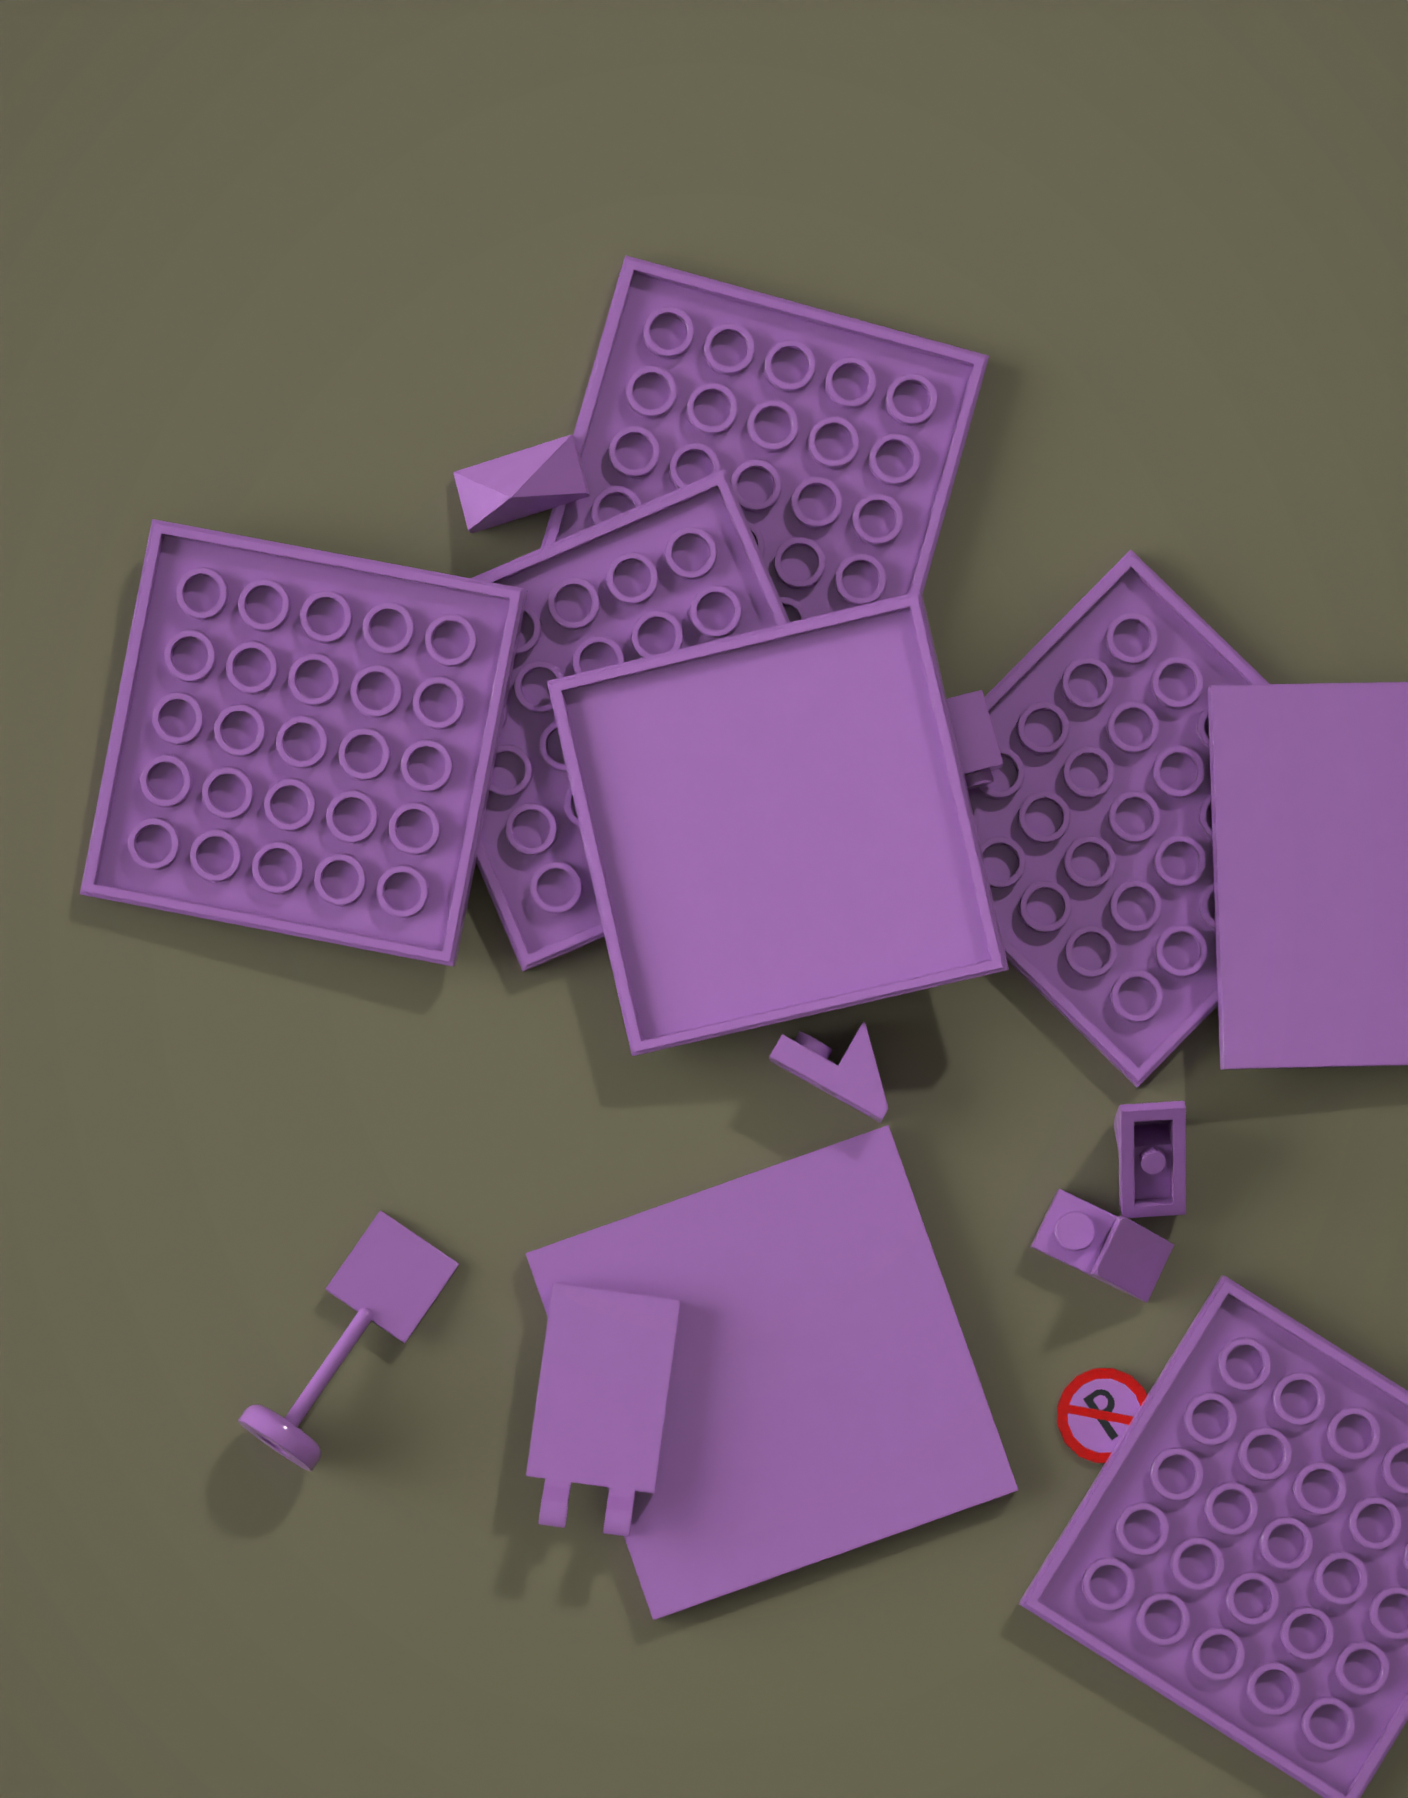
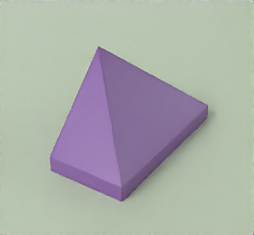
(521, 484)

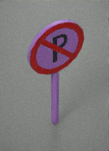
(1097, 1411)

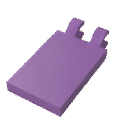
(602, 1398)

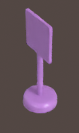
(388, 1281)

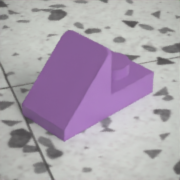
(852, 1081)
(1151, 1158)
(1102, 1245)

